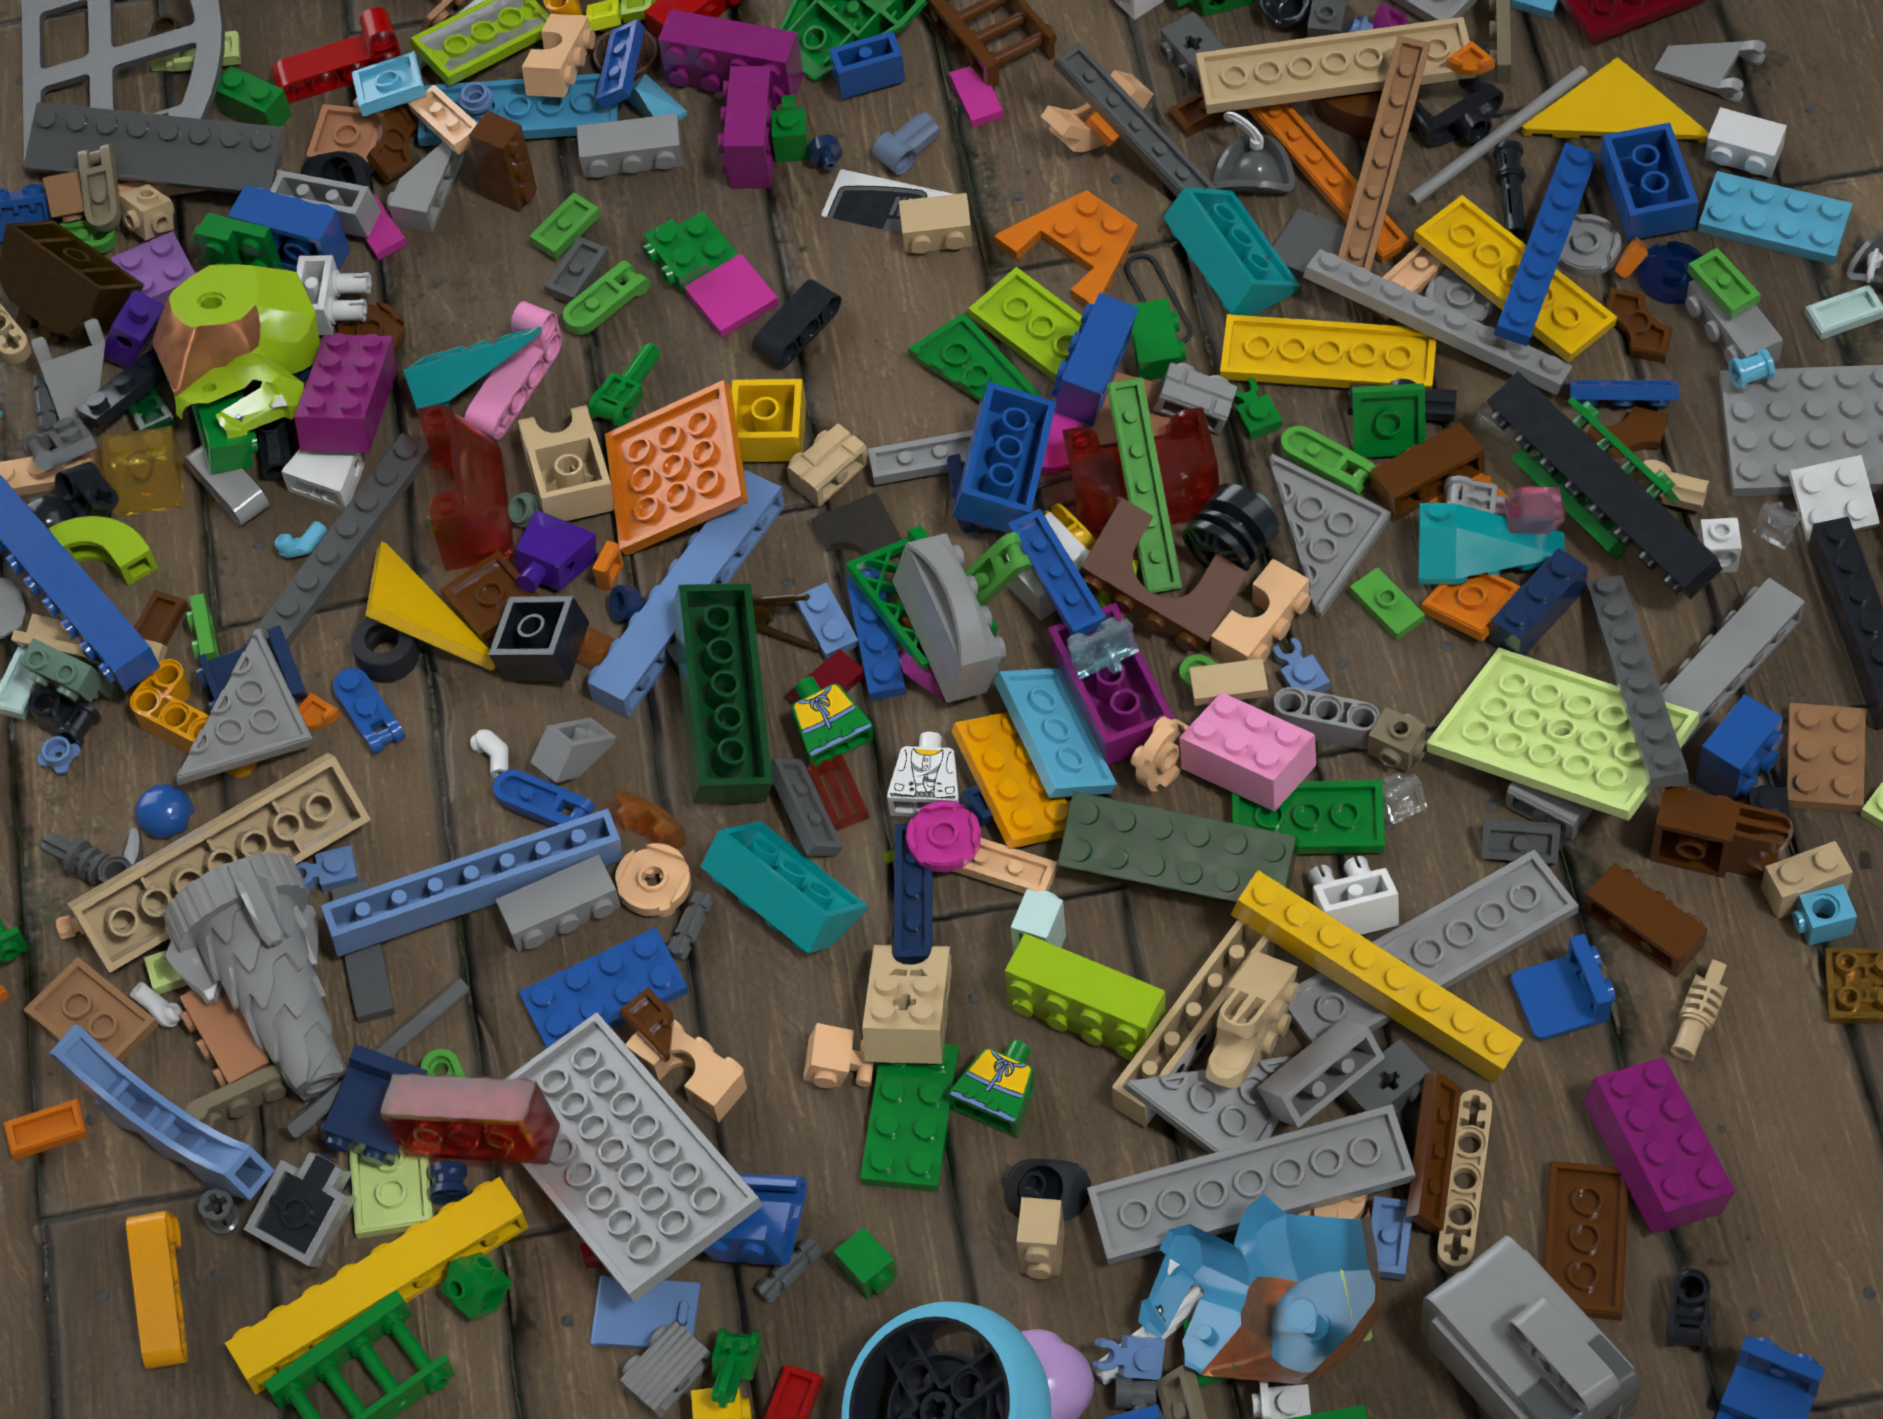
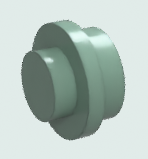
(522, 508)

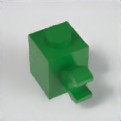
(790, 131)

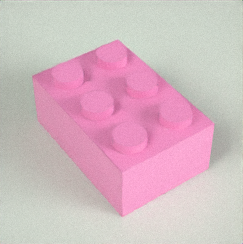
(1248, 751)

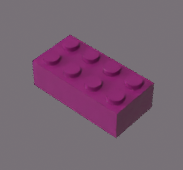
(702, 48)
(346, 393)
(1115, 706)
(1658, 1145)

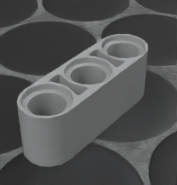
(231, 489)
(1314, 705)

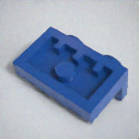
(23, 206)

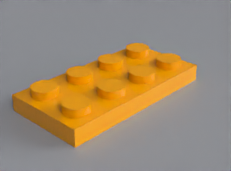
(1010, 781)

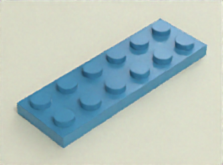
(536, 114)

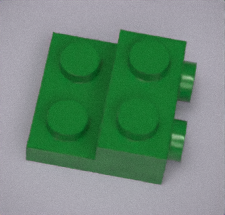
(235, 242)
(687, 249)

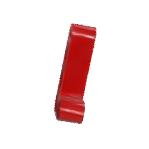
(333, 64)

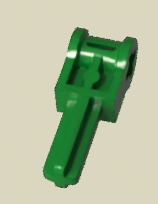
(623, 393)
(732, 1360)

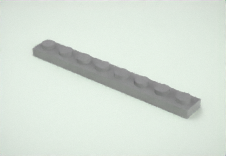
(1436, 321)

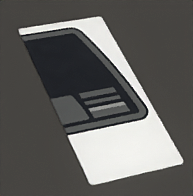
(871, 200)

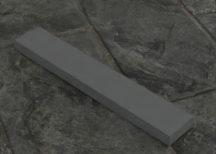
(1130, 121)
(388, 1046)

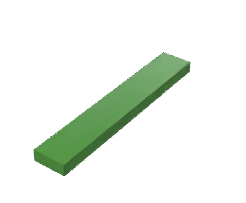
(1144, 483)

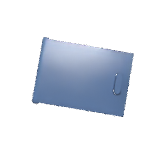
(630, 1324)

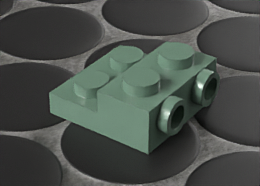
(68, 673)

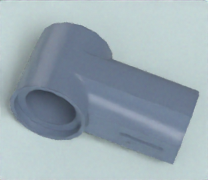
(900, 149)

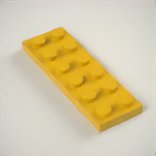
(1489, 259)
(1324, 352)

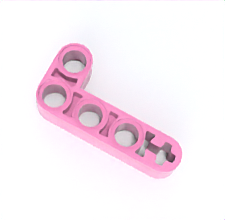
(518, 375)

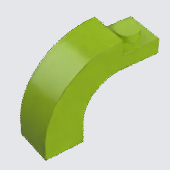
(107, 542)

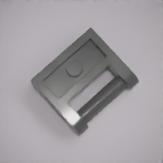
(69, 438)

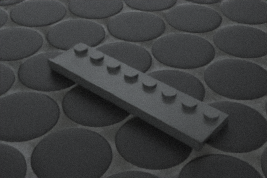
(157, 147)

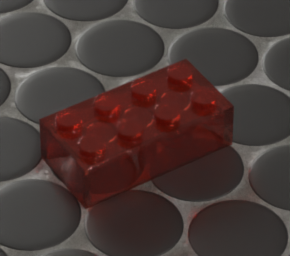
(470, 1118)

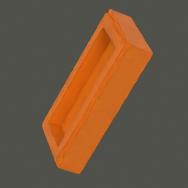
(46, 1129)

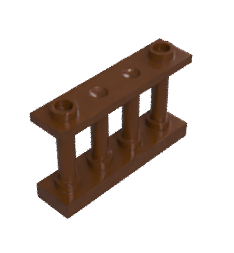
(969, 43)

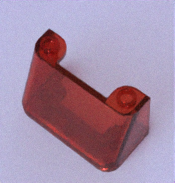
(1185, 464)
(475, 516)

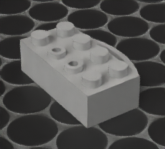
(948, 617)

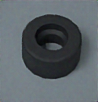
(388, 665)

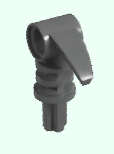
(88, 861)

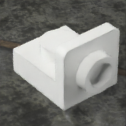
(1281, 1401)

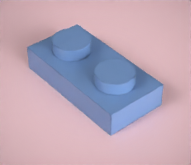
(827, 621)
(1391, 1236)

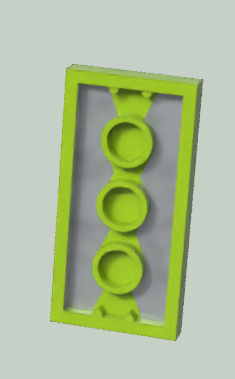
(479, 37)

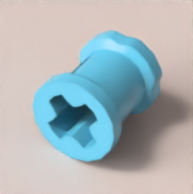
(1751, 368)

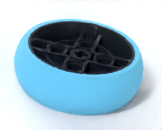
(894, 1363)

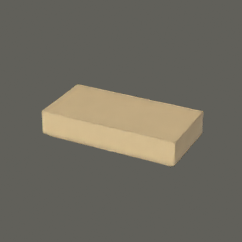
(1236, 679)

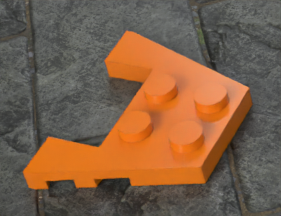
(1082, 230)

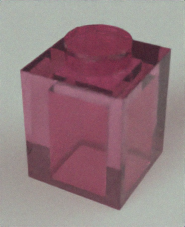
(1534, 510)

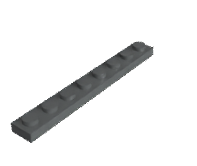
(346, 538)
(1637, 683)

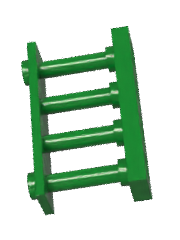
(1577, 511)
(356, 1341)

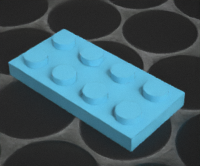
(1775, 217)
(1054, 732)

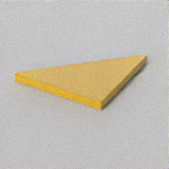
(1611, 103)
(409, 605)

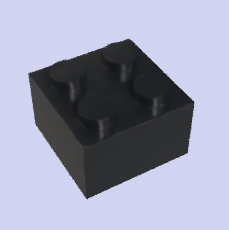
(539, 638)

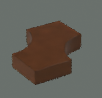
(391, 153)
(1645, 335)
(1638, 431)

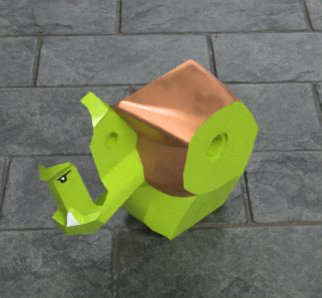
(238, 328)

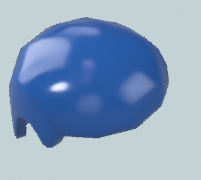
(164, 811)

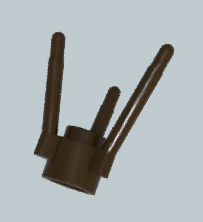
(765, 609)

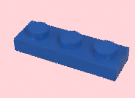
(620, 64)
(1624, 391)

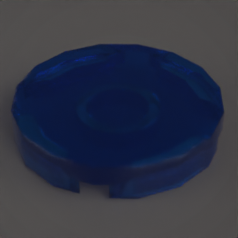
(1665, 271)

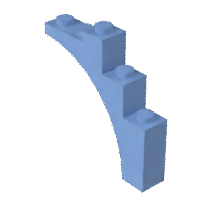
(166, 1127)

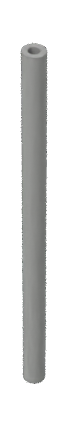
(1497, 135)

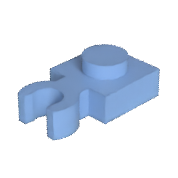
(1301, 671)
(331, 869)
(1136, 1357)

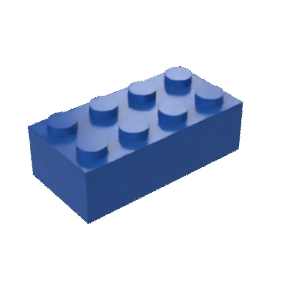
(1004, 457)

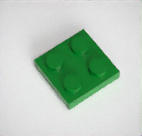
(1388, 419)

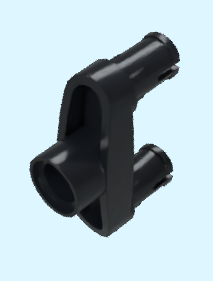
(1464, 119)

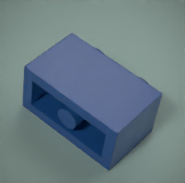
(867, 64)

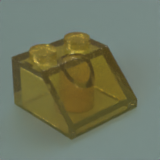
(144, 470)

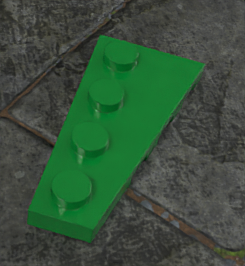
(967, 359)

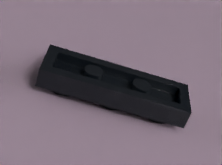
(122, 391)

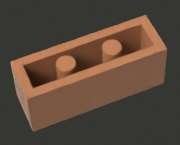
(223, 1037)

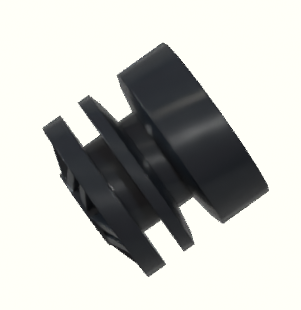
(1231, 525)

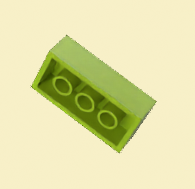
(1083, 996)

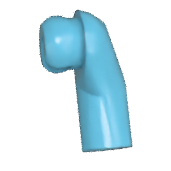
(301, 546)

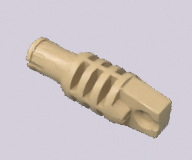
(1699, 1011)

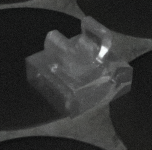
(1776, 524)
(1402, 796)

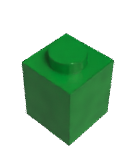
(866, 1263)

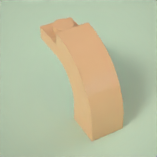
(1071, 124)

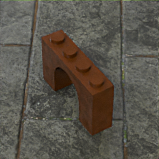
(1186, 619)

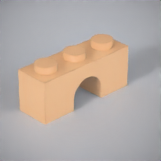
(565, 50)
(1281, 595)
(715, 1080)

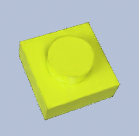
(604, 15)

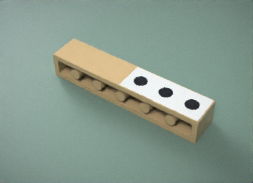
(1190, 1020)

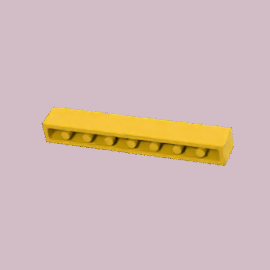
(1376, 976)
(405, 1265)

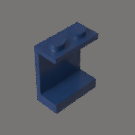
(218, 671)
(355, 1115)

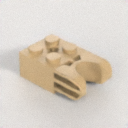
(567, 468)
(907, 1008)
(1251, 1018)

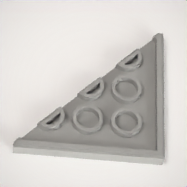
(1328, 528)
(250, 719)
(1208, 1112)

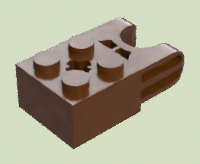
(1718, 834)

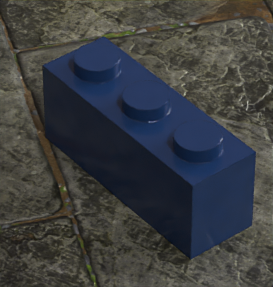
(1538, 603)

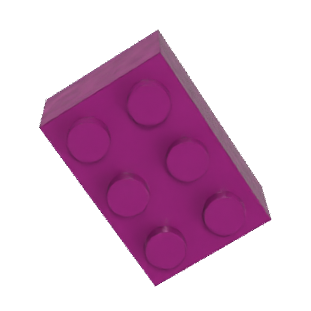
(748, 127)

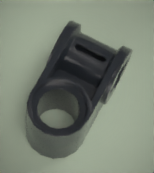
(86, 490)
(66, 717)
(1689, 1317)

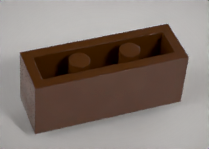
(503, 161)
(1423, 468)
(1645, 919)

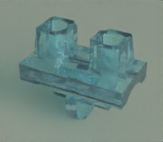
(1103, 648)

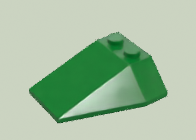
(840, 22)

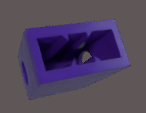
(136, 323)
(553, 552)

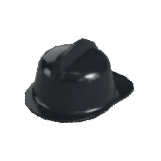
(339, 166)
(1047, 1180)

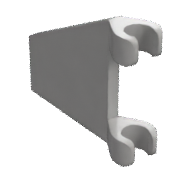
(1709, 65)
(73, 375)

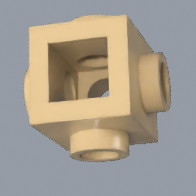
(147, 212)

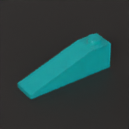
(447, 373)
(1470, 542)

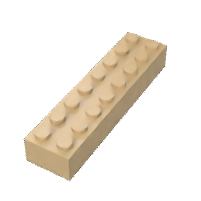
(288, 818)

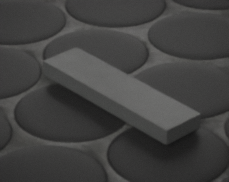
(367, 971)

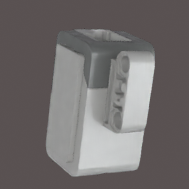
(1525, 1343)

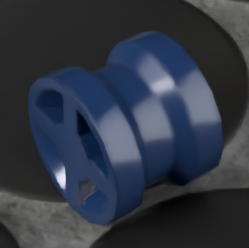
(447, 1182)

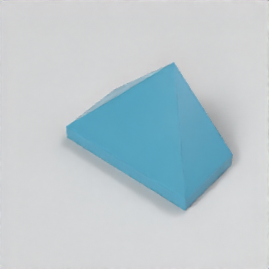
(652, 100)

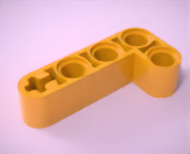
(170, 709)
(156, 1288)

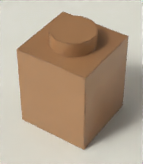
(65, 196)

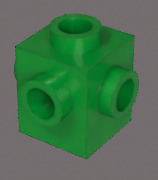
(475, 1285)

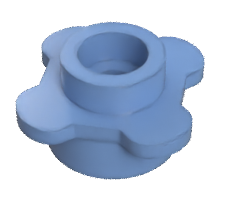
(54, 747)

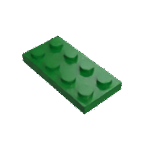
(1323, 816)
(909, 1124)

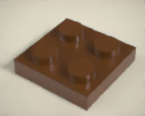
(483, 593)

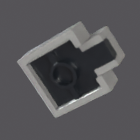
(303, 1208)

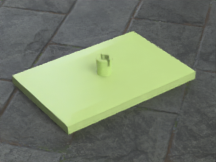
(1551, 733)

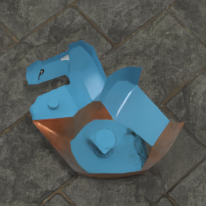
(1272, 1296)

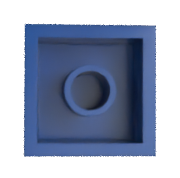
(1740, 750)

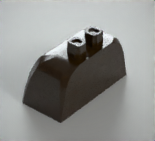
(60, 280)

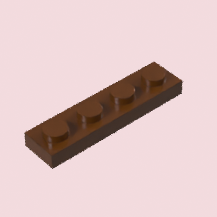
(1434, 1152)

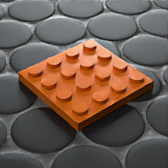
(675, 468)

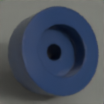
(824, 151)
(624, 602)

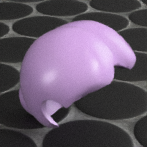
(1066, 1371)

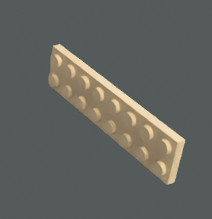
(1321, 65)

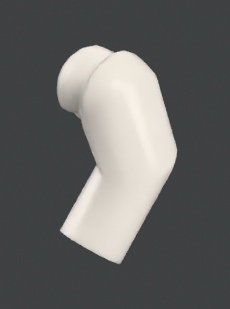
(498, 751)
(164, 1012)

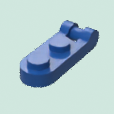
(366, 709)
(539, 798)

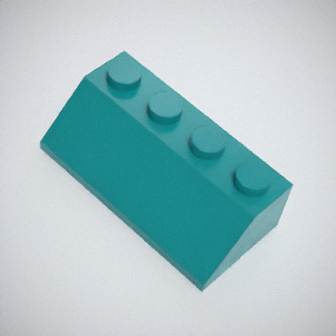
(1230, 250)
(782, 886)

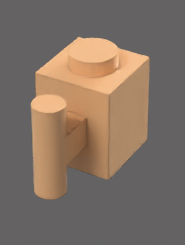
(832, 1057)

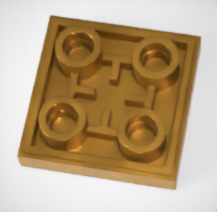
(1854, 985)

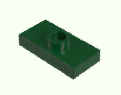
(151, 412)

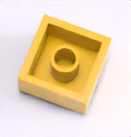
(769, 418)

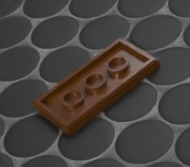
(1587, 1235)

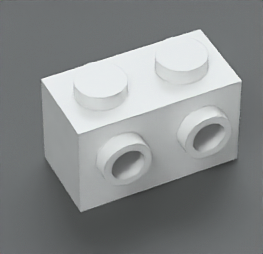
(1745, 142)

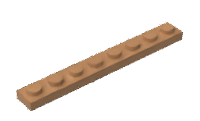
(1384, 152)

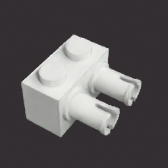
(324, 287)
(1361, 901)

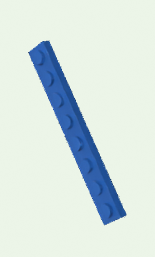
(1545, 245)

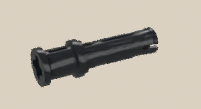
(1510, 177)

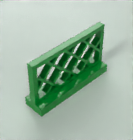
(884, 609)

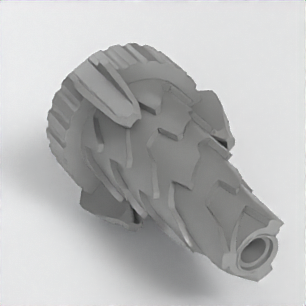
(259, 941)

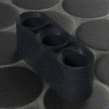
(796, 323)

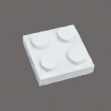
(1834, 492)

